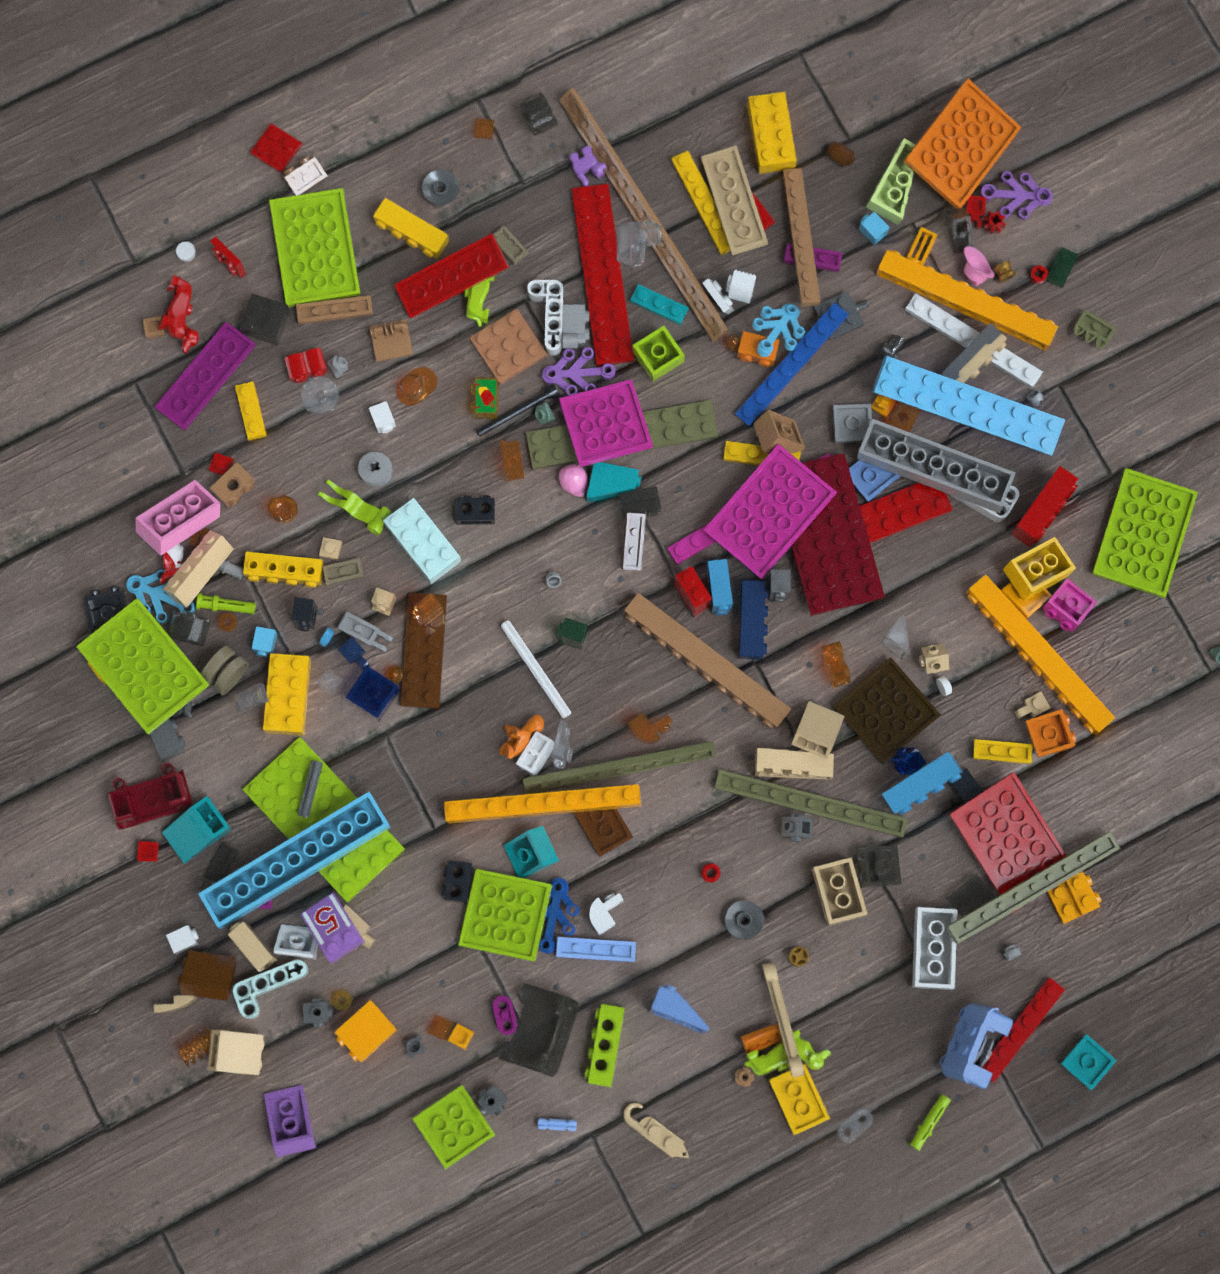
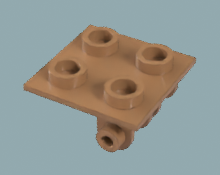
(391, 340)

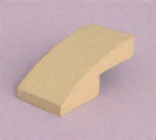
(179, 1002)

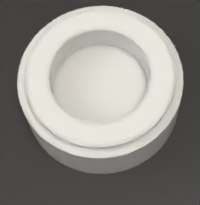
(185, 251)
(944, 686)

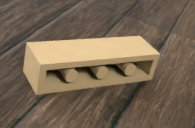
(198, 568)

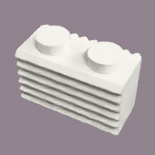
(740, 286)

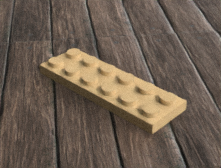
(734, 200)

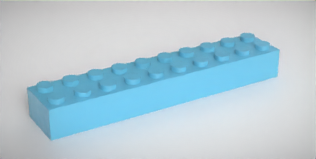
(968, 405)
(294, 860)

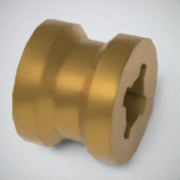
(1004, 271)
(801, 956)

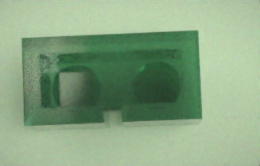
(572, 633)

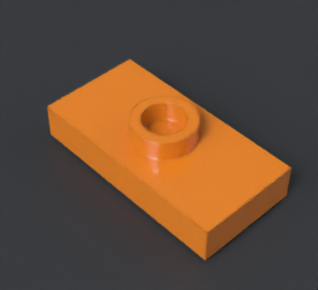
(761, 1038)

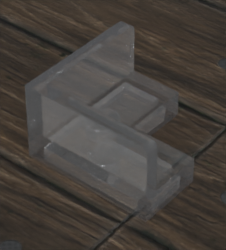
(634, 238)

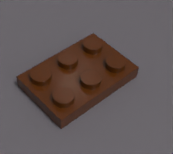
(604, 829)

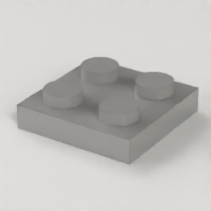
(851, 422)

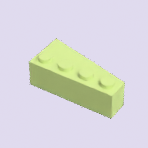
(893, 188)

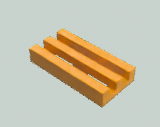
(928, 233)

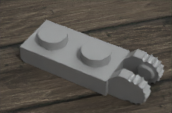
(362, 631)

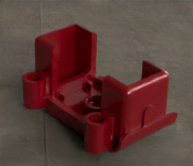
(150, 799)

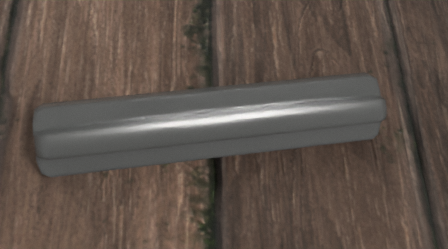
(310, 789)

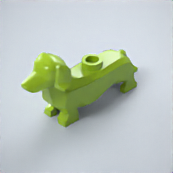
(476, 297)
(778, 1059)

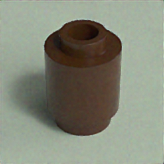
(841, 154)

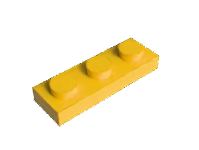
(251, 411)
(1002, 751)

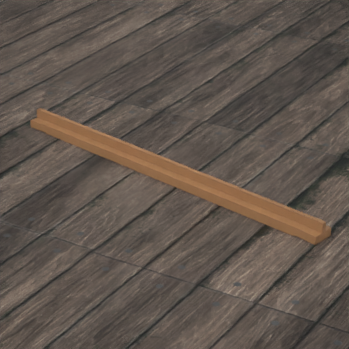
(642, 211)

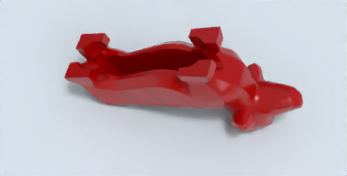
(175, 317)

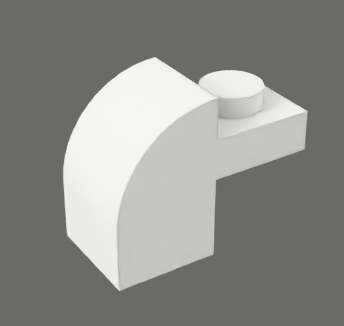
(599, 913)

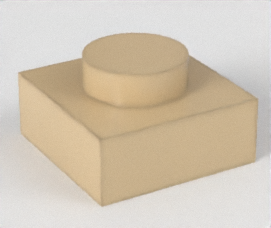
(330, 549)

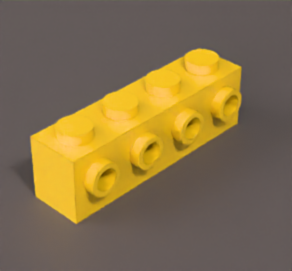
(283, 569)

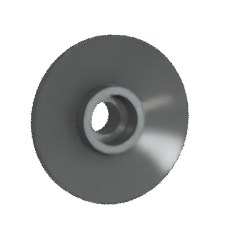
(440, 179)
(751, 912)

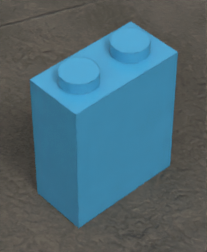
(719, 587)

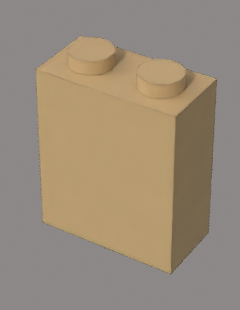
(818, 730)
(252, 946)
(235, 1052)

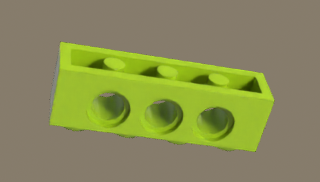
(615, 1015)

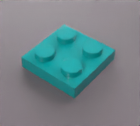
(1088, 1062)

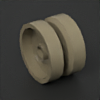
(225, 670)

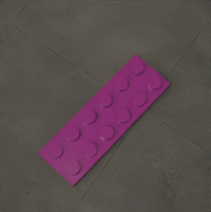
(205, 376)

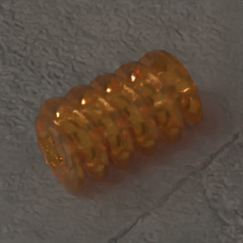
(196, 1047)

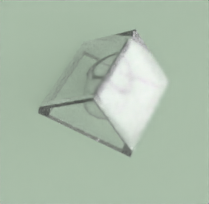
(897, 639)

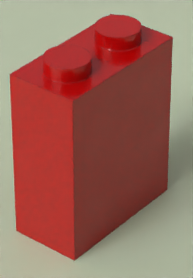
(692, 591)

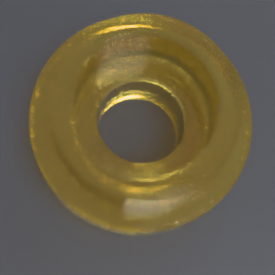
(348, 1002)

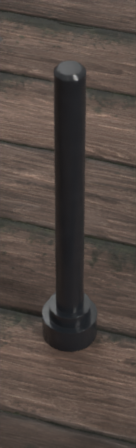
(549, 393)

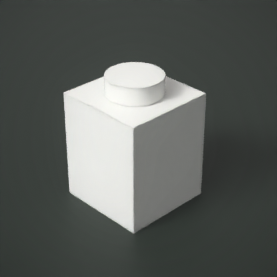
(382, 417)
(183, 939)

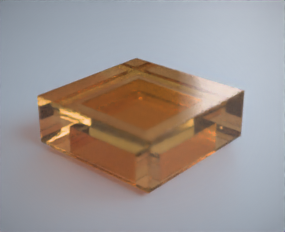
(484, 128)

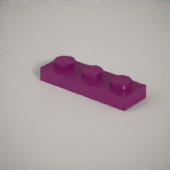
(823, 258)

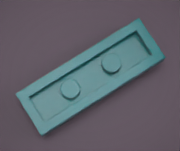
(659, 304)

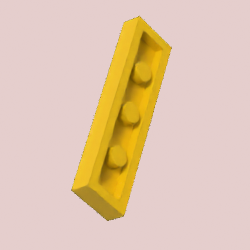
(747, 453)

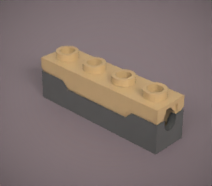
(976, 355)

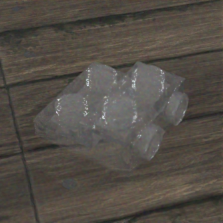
(562, 748)

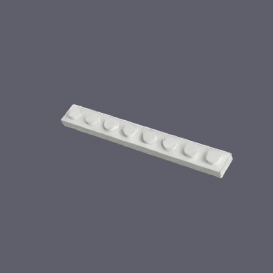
(965, 335)

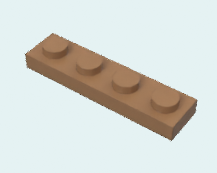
(334, 309)

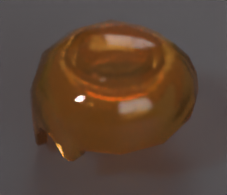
(283, 509)

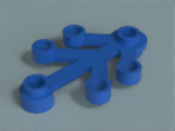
(554, 912)

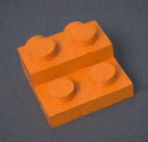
(1050, 733)

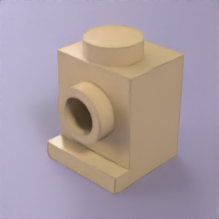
(383, 601)

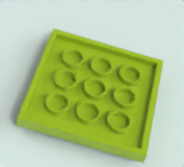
(505, 915)

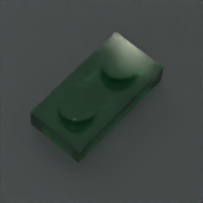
(1062, 267)

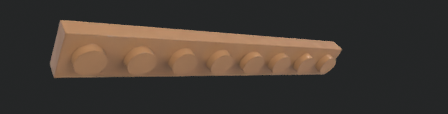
(801, 237)

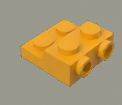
(1074, 897)

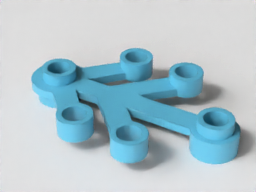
(789, 314)
(155, 593)

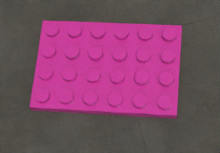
(770, 511)

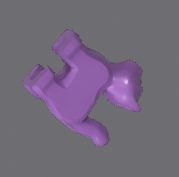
(586, 163)

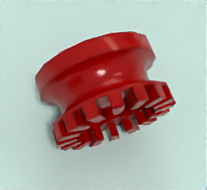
(1036, 279)

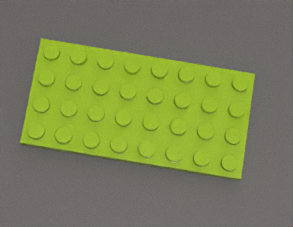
(279, 796)

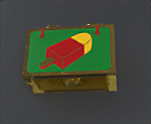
(485, 398)

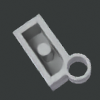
(574, 326)

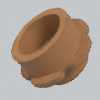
(749, 1077)

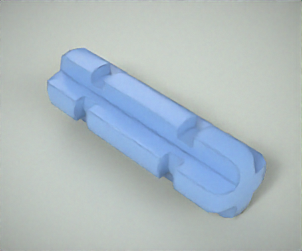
(557, 1124)

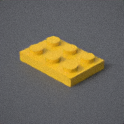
(799, 1101)

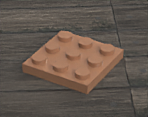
(508, 346)

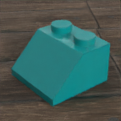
(531, 852)

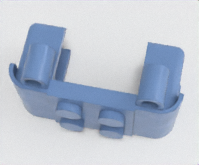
(966, 1042)

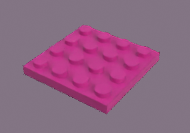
(605, 423)

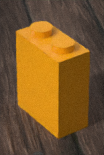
(365, 1032)

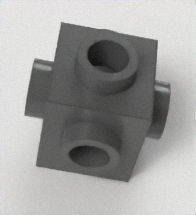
(796, 827)
(310, 1009)
(499, 1097)

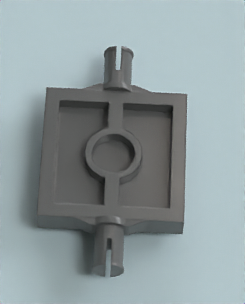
(845, 301)

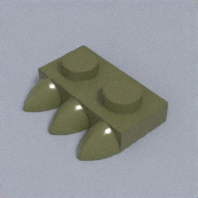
(1094, 329)

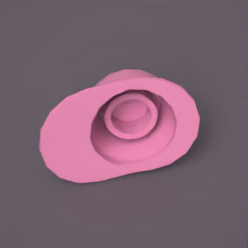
(977, 266)

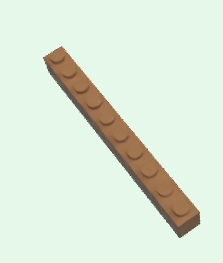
(706, 661)

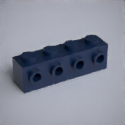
(752, 620)

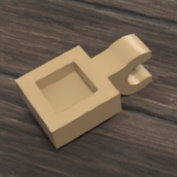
(1034, 705)

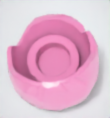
(574, 480)

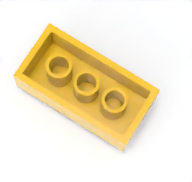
(771, 132)
(287, 694)

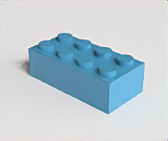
(923, 782)

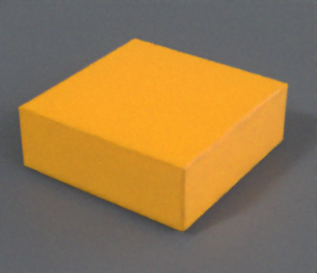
(461, 1036)

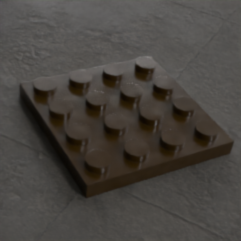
(886, 710)

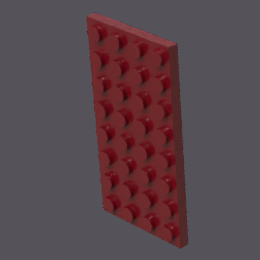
(835, 548)

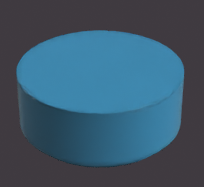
(326, 637)

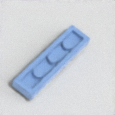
(596, 949)

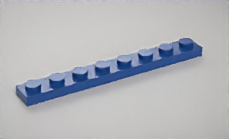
(792, 364)

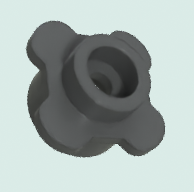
(409, 1046)

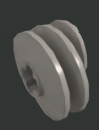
(370, 461)
(985, 1051)

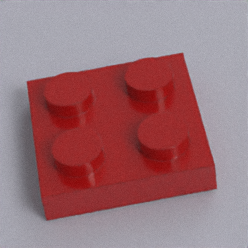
(276, 148)
(224, 255)

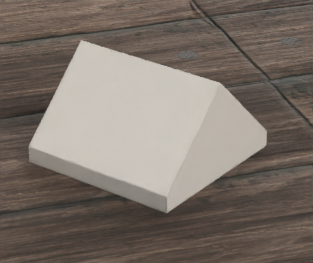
(296, 942)

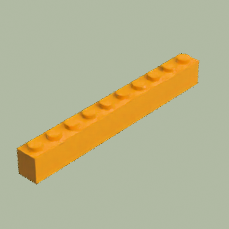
(967, 300)
(1040, 655)
(542, 804)

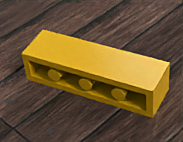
(410, 228)

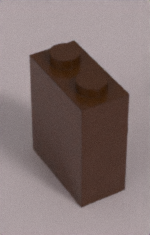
(207, 975)

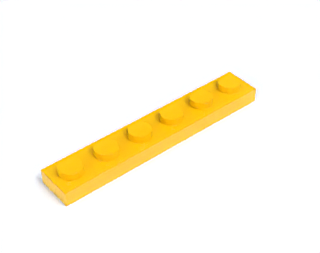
(702, 199)

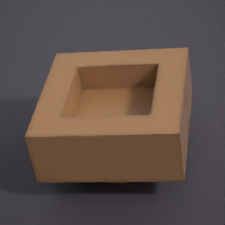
(151, 327)

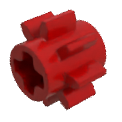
(989, 222)

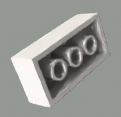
(934, 949)

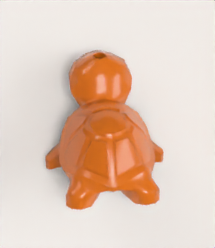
(520, 737)

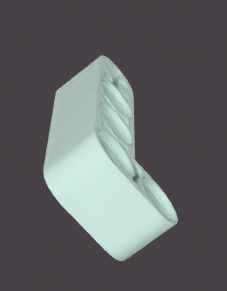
(269, 976)

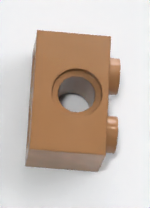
(235, 474)

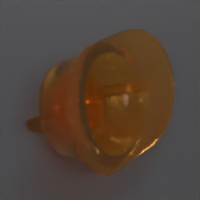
(416, 386)

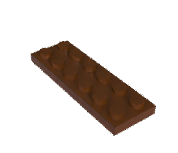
(423, 657)

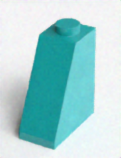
(611, 480)

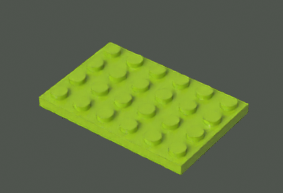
(314, 247)
(1144, 533)
(142, 666)

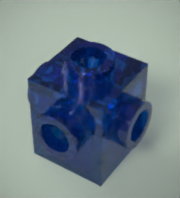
(908, 761)

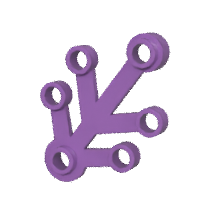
(1019, 194)
(575, 372)

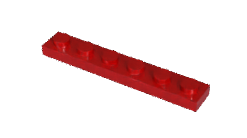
(1023, 1027)

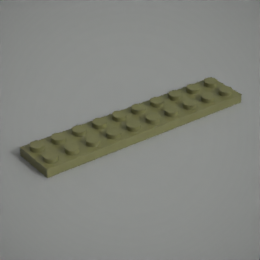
(666, 428)

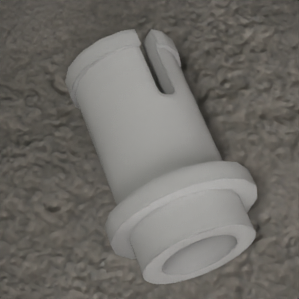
(232, 569)

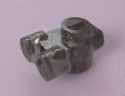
(891, 348)

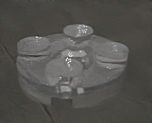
(328, 389)

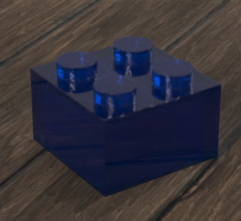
(373, 693)

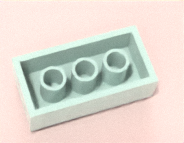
(422, 541)

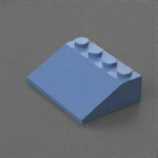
(673, 1007)

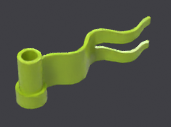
(358, 508)

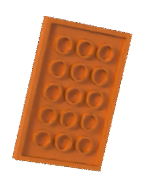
(962, 144)

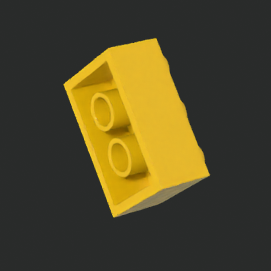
(1039, 568)

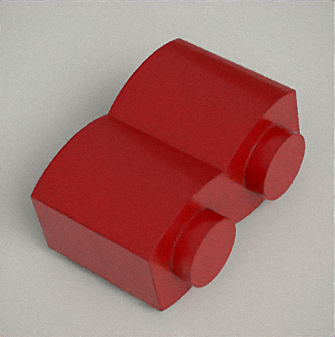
(306, 365)

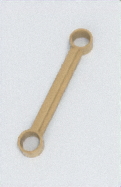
(794, 1060)

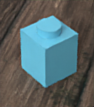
(873, 228)
(264, 641)

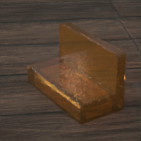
(512, 460)

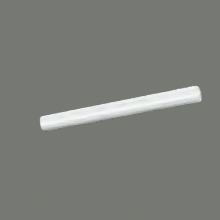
(535, 668)

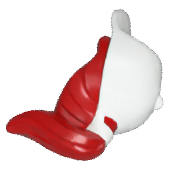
(172, 562)

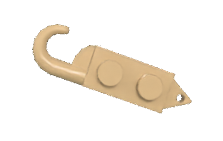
(656, 1133)

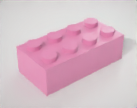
(177, 517)

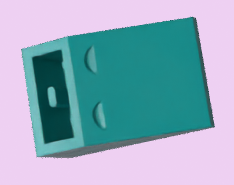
(196, 829)

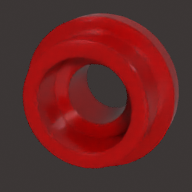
(710, 866)

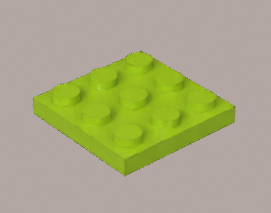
(453, 1126)

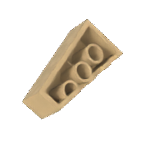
(792, 764)

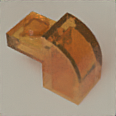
(835, 665)
(648, 733)

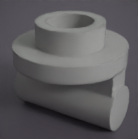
(338, 365)

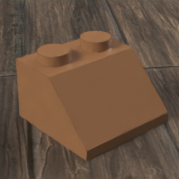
(778, 429)

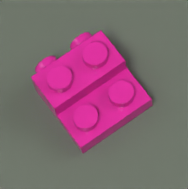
(1069, 606)

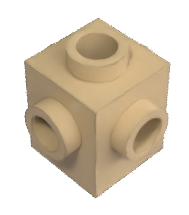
(934, 658)

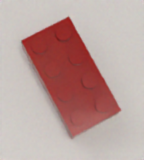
(1042, 511)

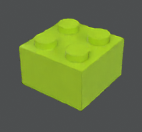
(658, 353)

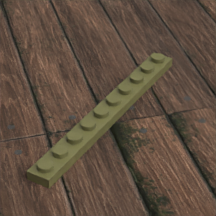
(617, 768)
(811, 803)
(1032, 887)

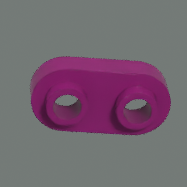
(505, 1015)

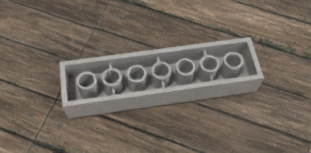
(936, 465)

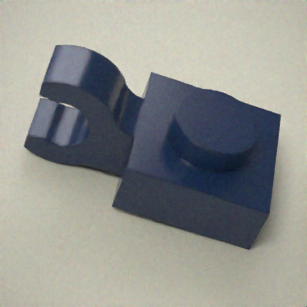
(353, 652)

